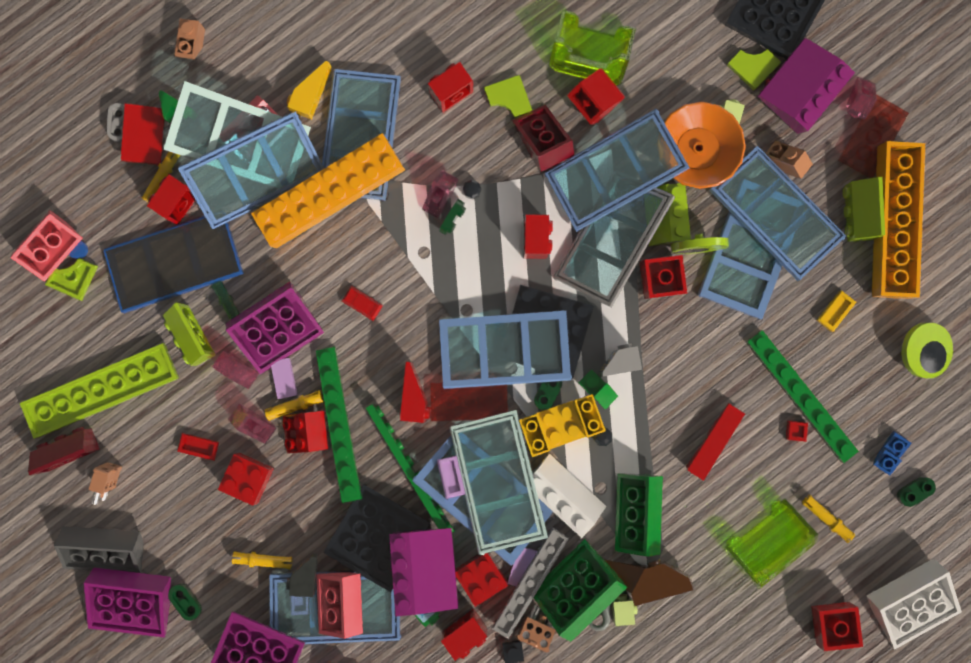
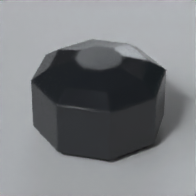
(472, 189)
(603, 438)

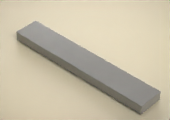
(530, 583)

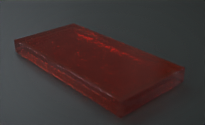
(879, 126)
(467, 402)

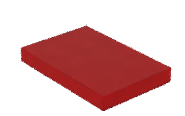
(142, 134)

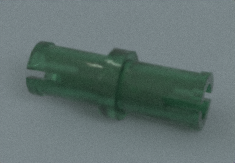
(225, 300)

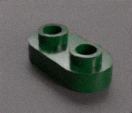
(449, 223)
(549, 392)
(917, 490)
(183, 603)

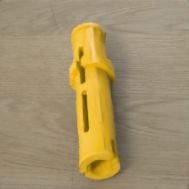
(163, 171)
(288, 407)
(835, 524)
(262, 560)

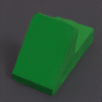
(168, 105)
(601, 391)

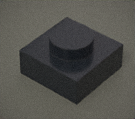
(513, 652)

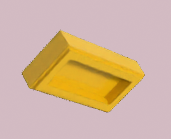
(836, 311)

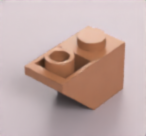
(189, 39)
(789, 159)

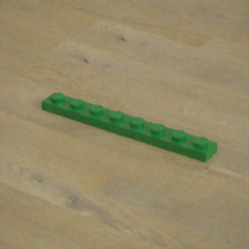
(802, 396)
(338, 425)
(406, 464)

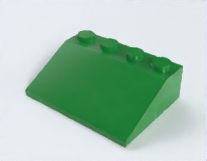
(578, 591)

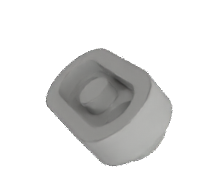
(115, 123)

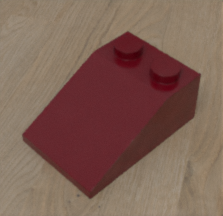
(544, 138)

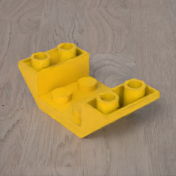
(562, 425)

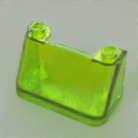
(585, 50)
(772, 544)

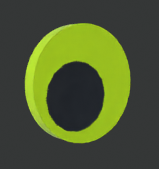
(699, 245)
(927, 350)

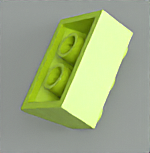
(864, 209)
(675, 224)
(188, 334)

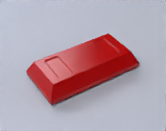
(362, 303)
(198, 446)

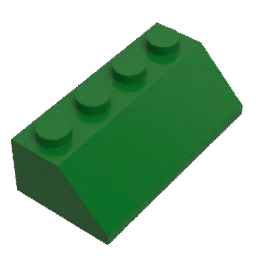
(638, 514)

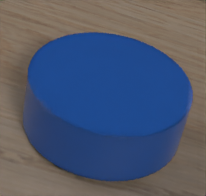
(79, 251)

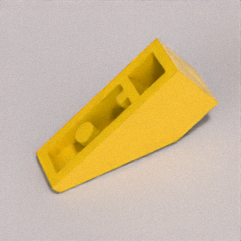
(308, 93)

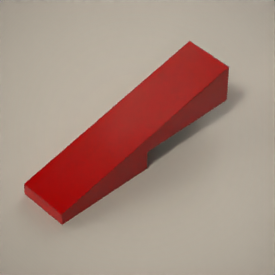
(715, 441)

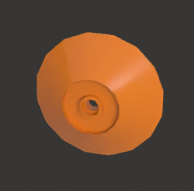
(718, 137)

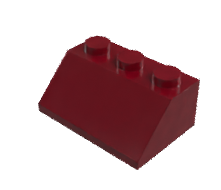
(62, 451)

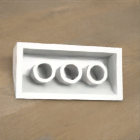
(566, 496)

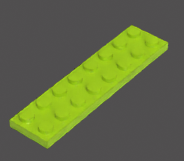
(99, 390)

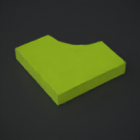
(753, 68)
(509, 94)
(74, 279)

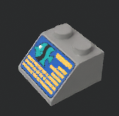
(622, 361)

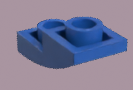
(891, 452)

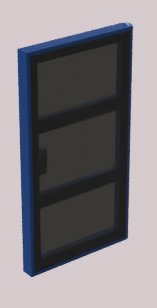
(171, 263)

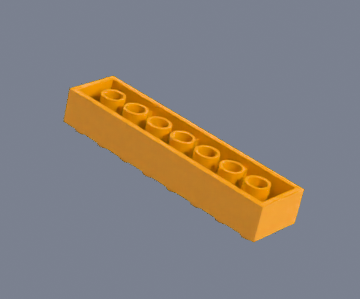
(328, 191)
(899, 251)

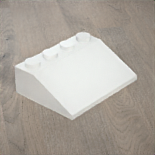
(915, 603)

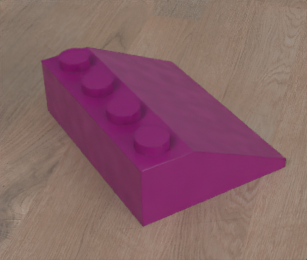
(805, 85)
(274, 327)
(423, 571)
(127, 602)
(255, 643)

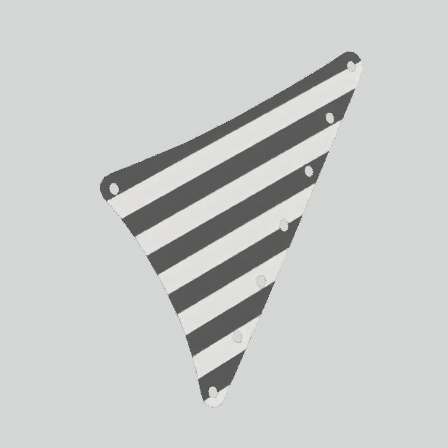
(485, 267)

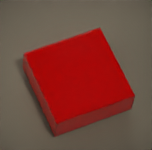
(796, 431)

